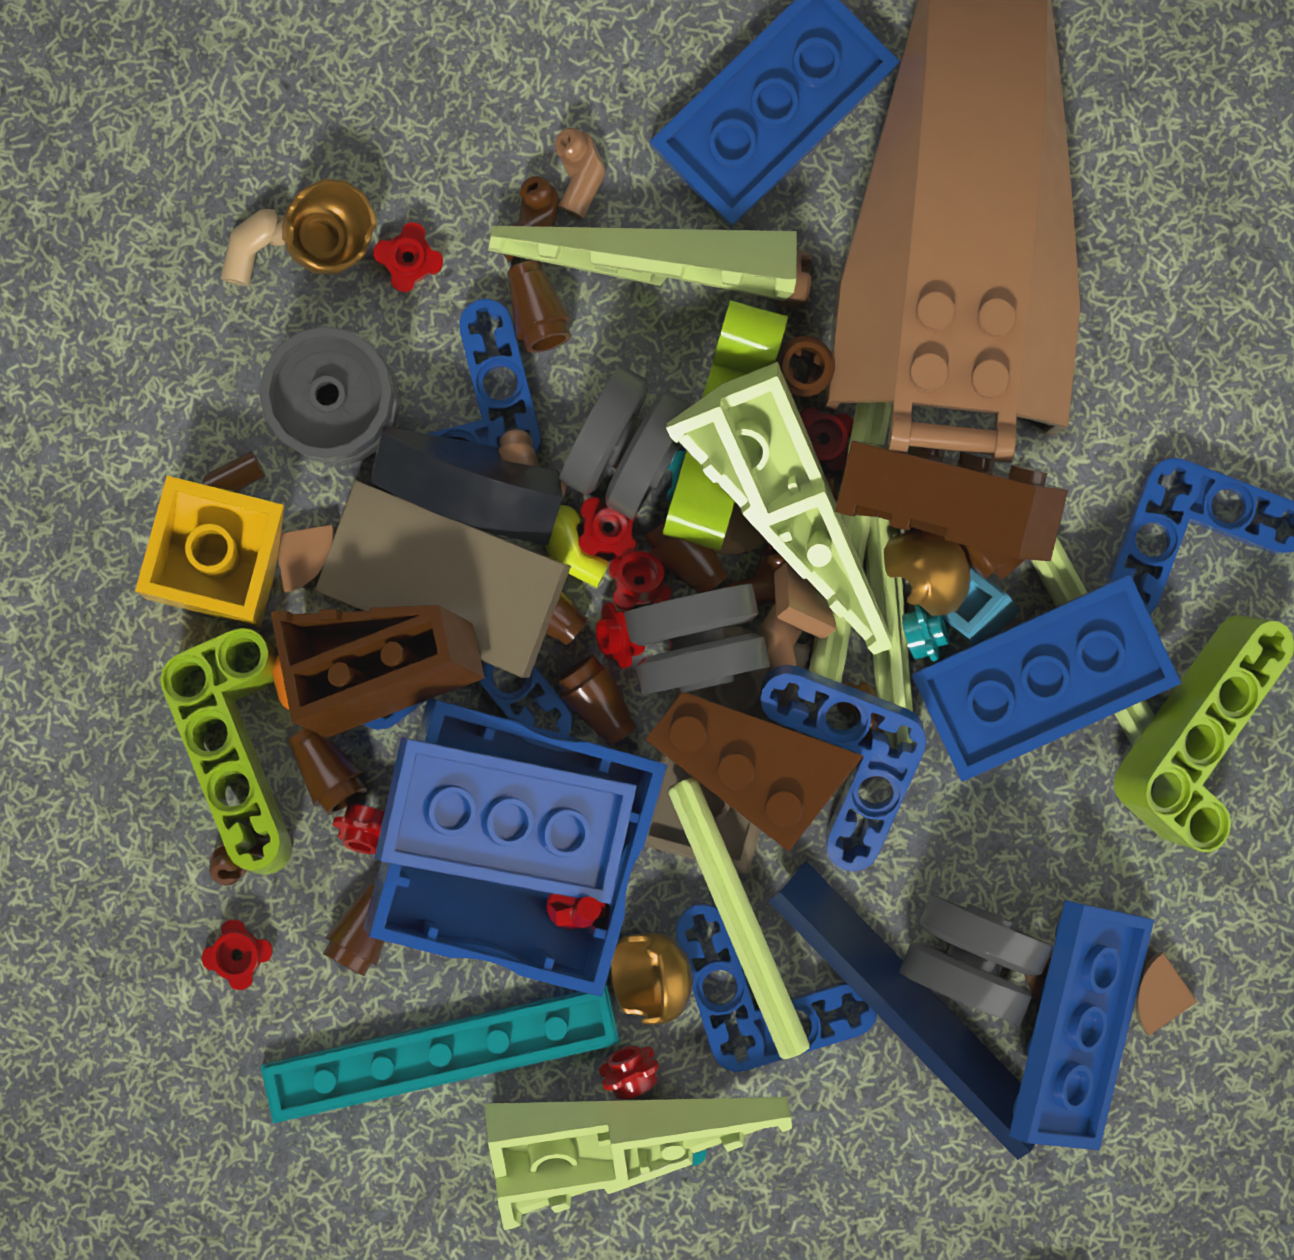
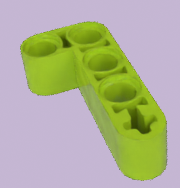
(746, 343)
(1244, 659)
(237, 755)

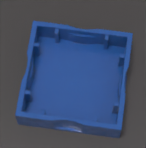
(503, 921)

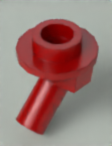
(574, 912)

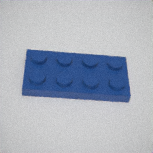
(773, 105)
(1046, 678)
(504, 821)
(1081, 1027)

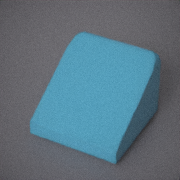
(983, 611)

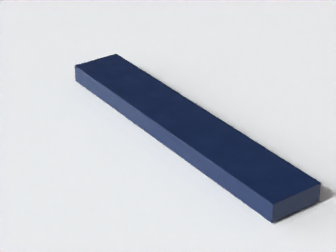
(901, 1003)

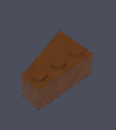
(955, 498)
(371, 663)
(753, 765)

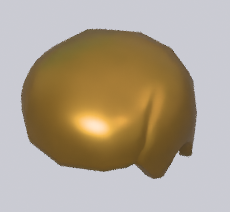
(328, 226)
(932, 567)
(651, 977)

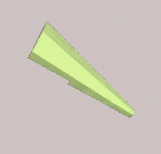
(725, 259)
(762, 456)
(567, 1148)

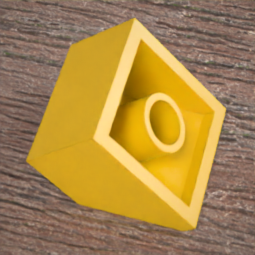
(212, 552)

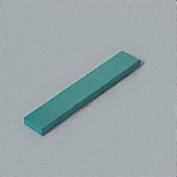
(438, 1054)

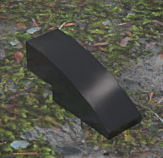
(469, 484)

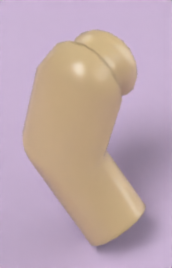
(247, 240)

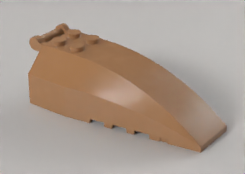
(965, 236)

